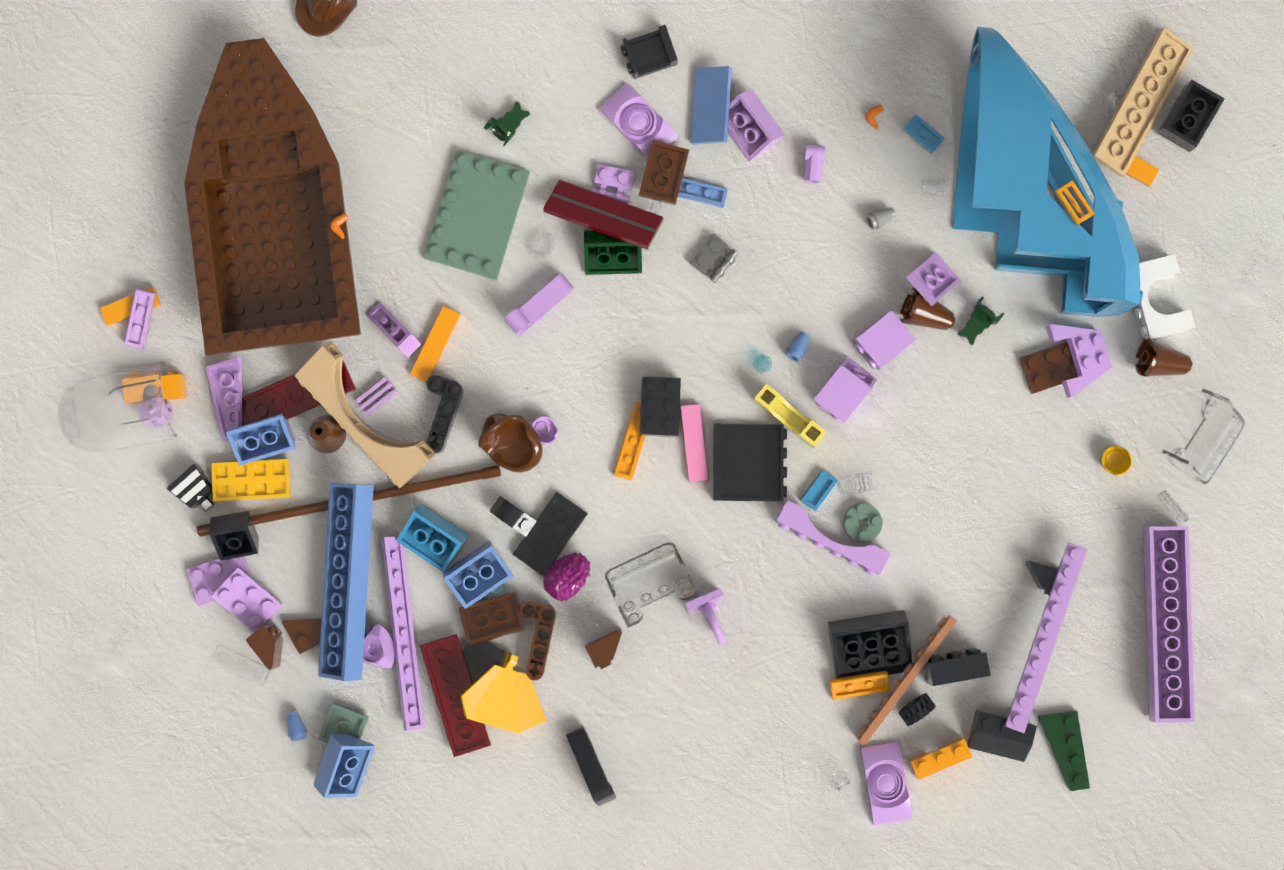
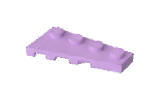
(226, 391)

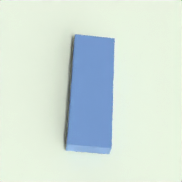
(702, 192)

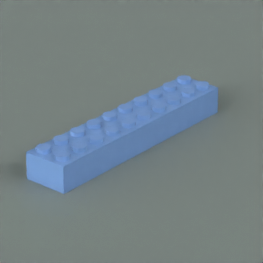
(345, 581)

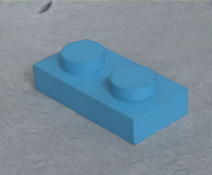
(923, 134)

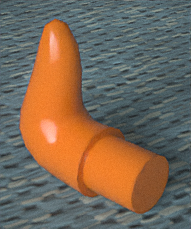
(870, 114)
(336, 222)

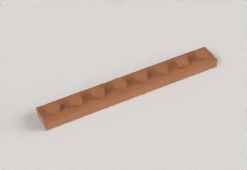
(900, 686)

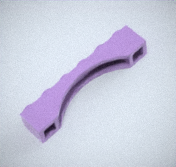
(868, 556)

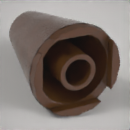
(921, 313)
(1161, 360)
(326, 434)

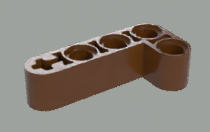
(537, 641)

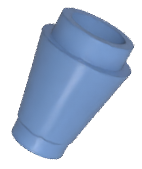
(797, 348)
(295, 726)

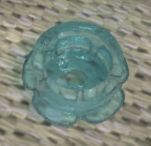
(767, 363)

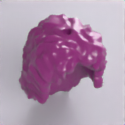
(567, 576)

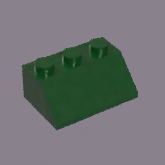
(610, 255)

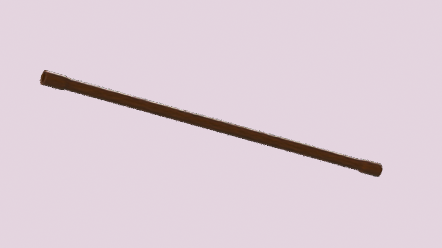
(484, 473)

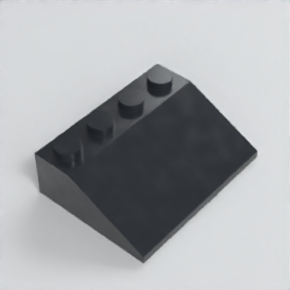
(870, 644)

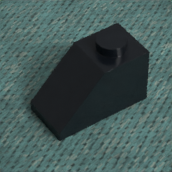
(1042, 575)

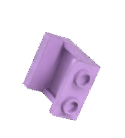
(884, 340)

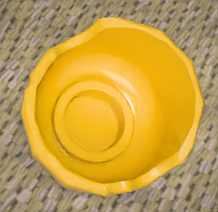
(1116, 460)

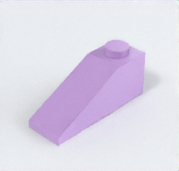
(393, 329)

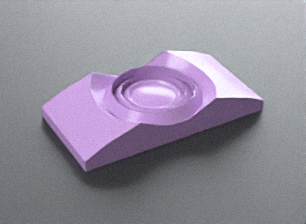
(637, 120)
(886, 783)

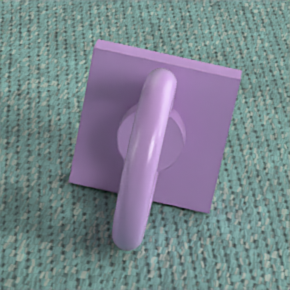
(706, 605)

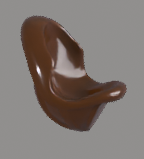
(322, 16)
(511, 442)

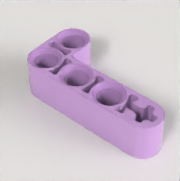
(541, 303)

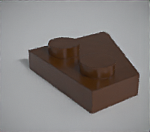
(304, 633)

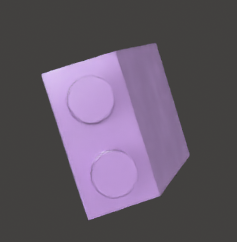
(845, 390)

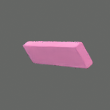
(694, 443)

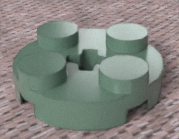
(864, 533)

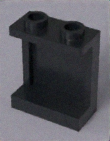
(649, 53)

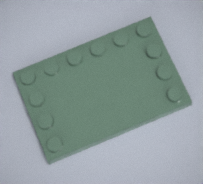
(476, 215)

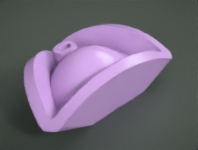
(378, 647)

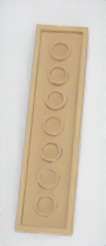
(1142, 102)

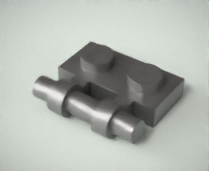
(708, 256)

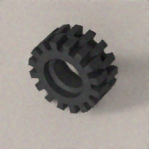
(917, 709)

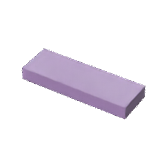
(139, 318)

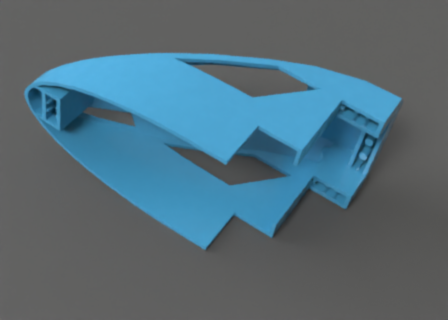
(1003, 180)

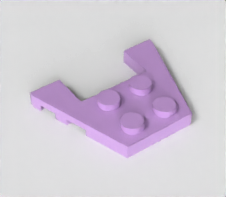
(1087, 352)

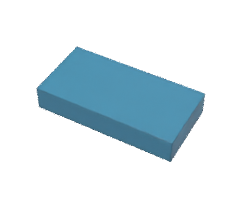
(818, 490)

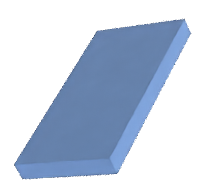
(711, 105)

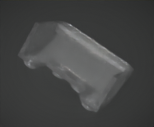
(648, 580)

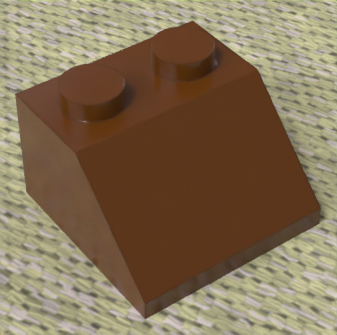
(267, 645)
(604, 649)

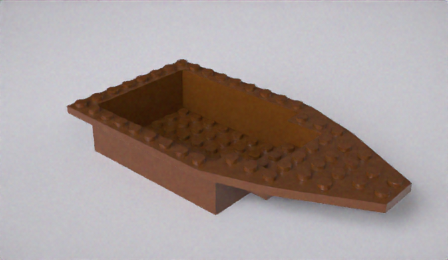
(262, 212)

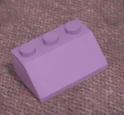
(752, 125)

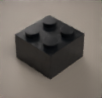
(234, 535)

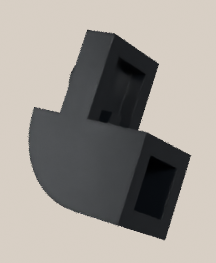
(512, 516)

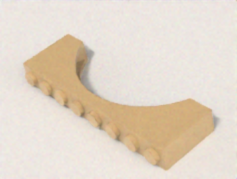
(324, 381)

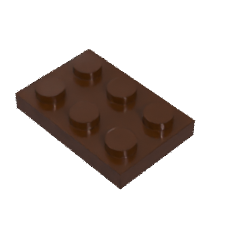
(664, 172)
(1048, 367)
(491, 619)

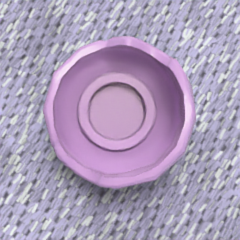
(546, 429)

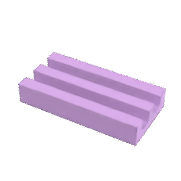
(378, 394)

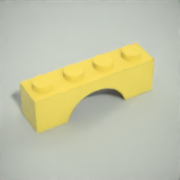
(791, 418)

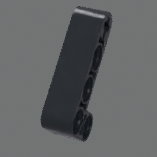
(440, 416)
(590, 766)

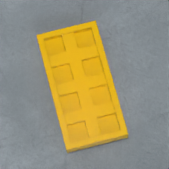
(251, 481)

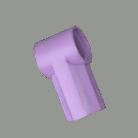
(814, 158)

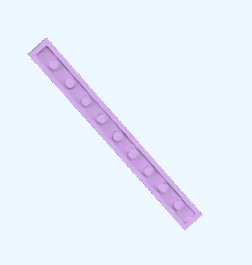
(403, 634)
(1045, 637)

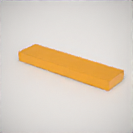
(435, 344)
(631, 447)

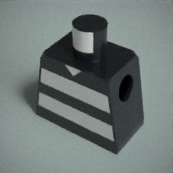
(193, 488)

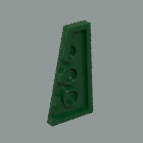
(1067, 745)

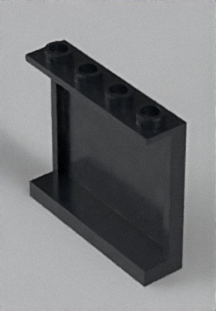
(749, 462)

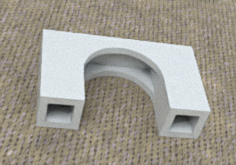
(1154, 324)

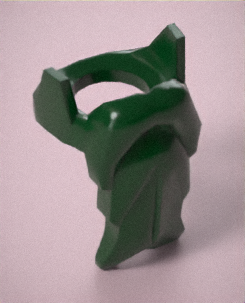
(505, 127)
(980, 319)

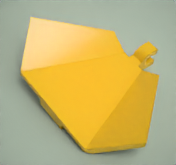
(503, 699)

